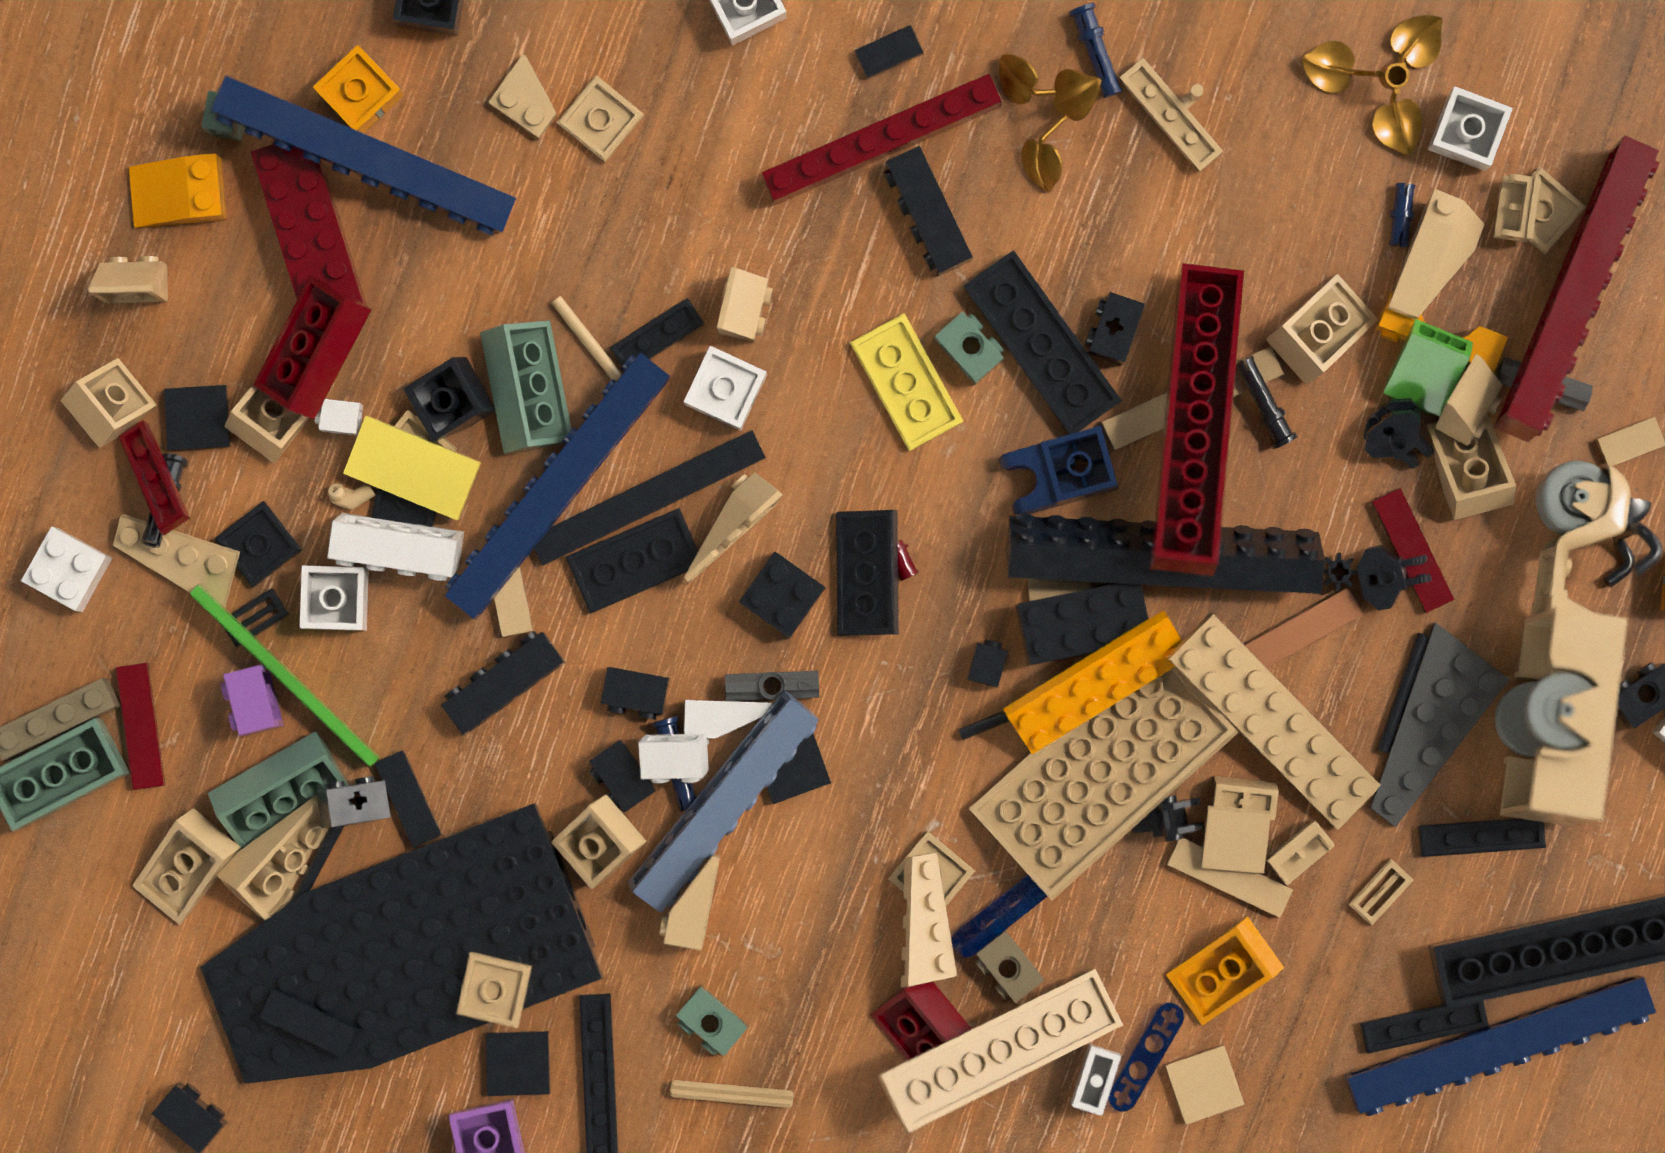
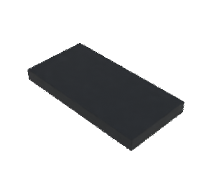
(633, 560)
(867, 572)

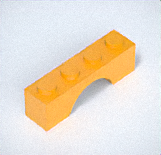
(1485, 342)

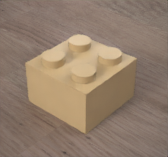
(598, 841)

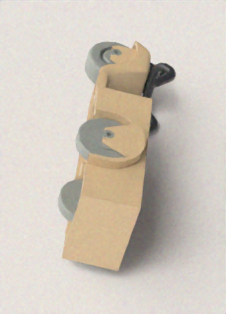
(1570, 654)

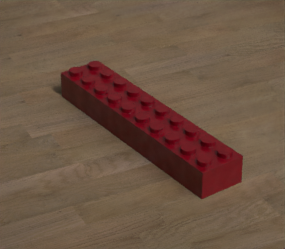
(1577, 288)
(1197, 420)

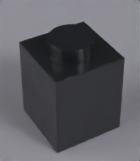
(987, 663)

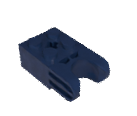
(1052, 465)

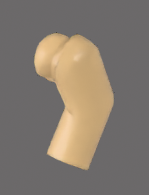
(349, 498)

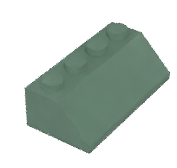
(526, 385)
(274, 788)

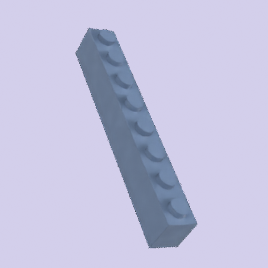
(723, 801)

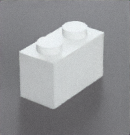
(673, 757)
(1095, 1079)

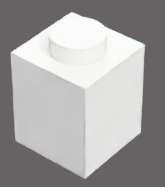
(340, 417)

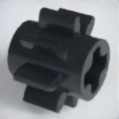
(1343, 565)

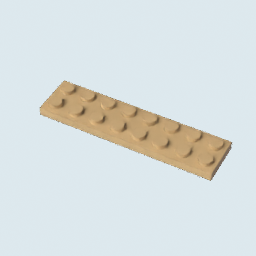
(1273, 721)
(1000, 1051)

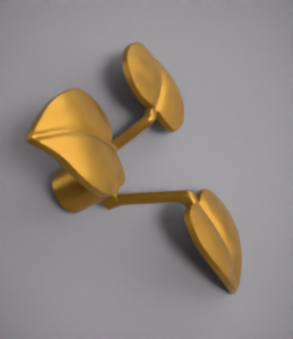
(1417, 42)
(1073, 97)

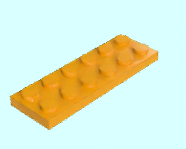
(1094, 683)

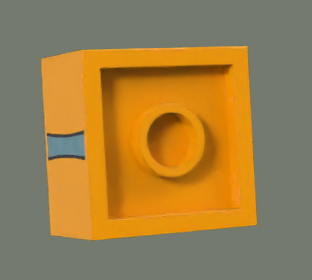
(358, 90)

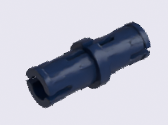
(1402, 215)

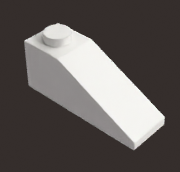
(720, 717)

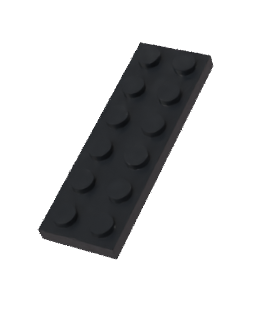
(1042, 343)

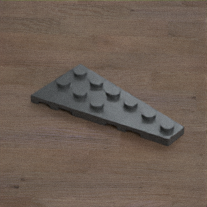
(1441, 709)

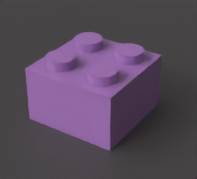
(252, 700)
(487, 1129)

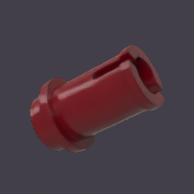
(905, 564)

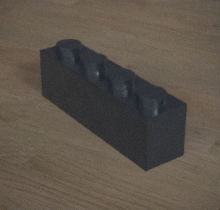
(928, 210)
(502, 683)

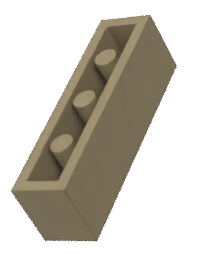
(57, 718)

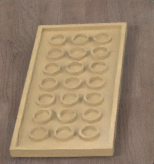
(1101, 779)

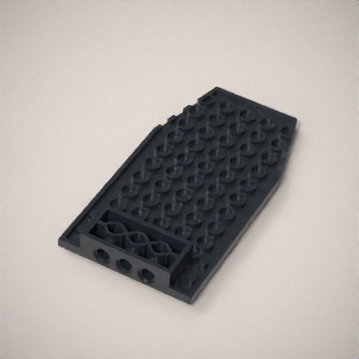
(396, 946)

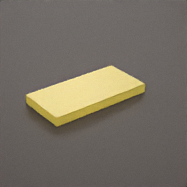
(906, 382)
(412, 467)

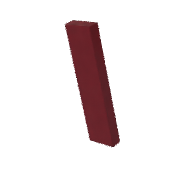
(154, 477)
(1410, 542)
(140, 726)

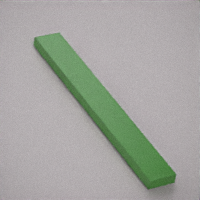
(284, 675)

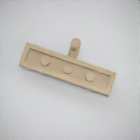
(1172, 114)

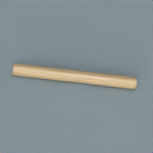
(586, 338)

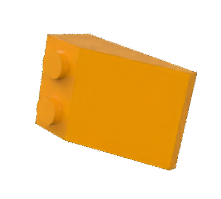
(178, 191)
(1225, 971)

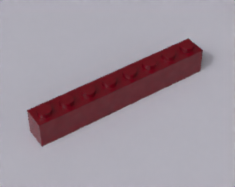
(882, 139)

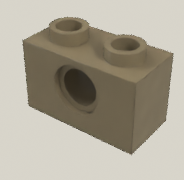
(1025, 976)

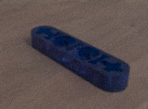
(976, 935)
(1141, 1054)

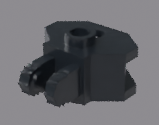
(1396, 433)
(1390, 574)
(1169, 819)

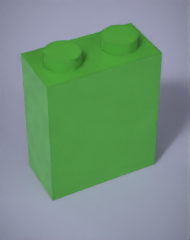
(1428, 367)

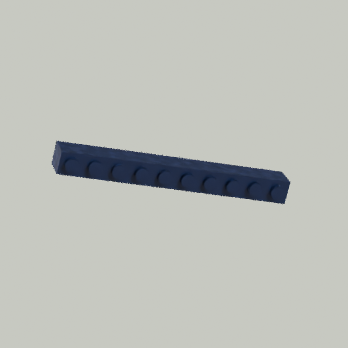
(362, 155)
(557, 486)
(1500, 1044)

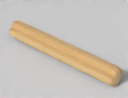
(731, 1093)

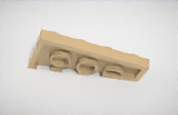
(181, 558)
(928, 937)

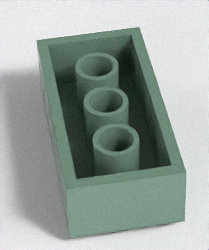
(59, 774)

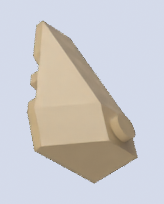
(1440, 246)
(745, 507)
(271, 864)

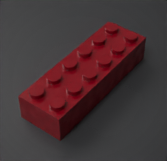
(306, 220)

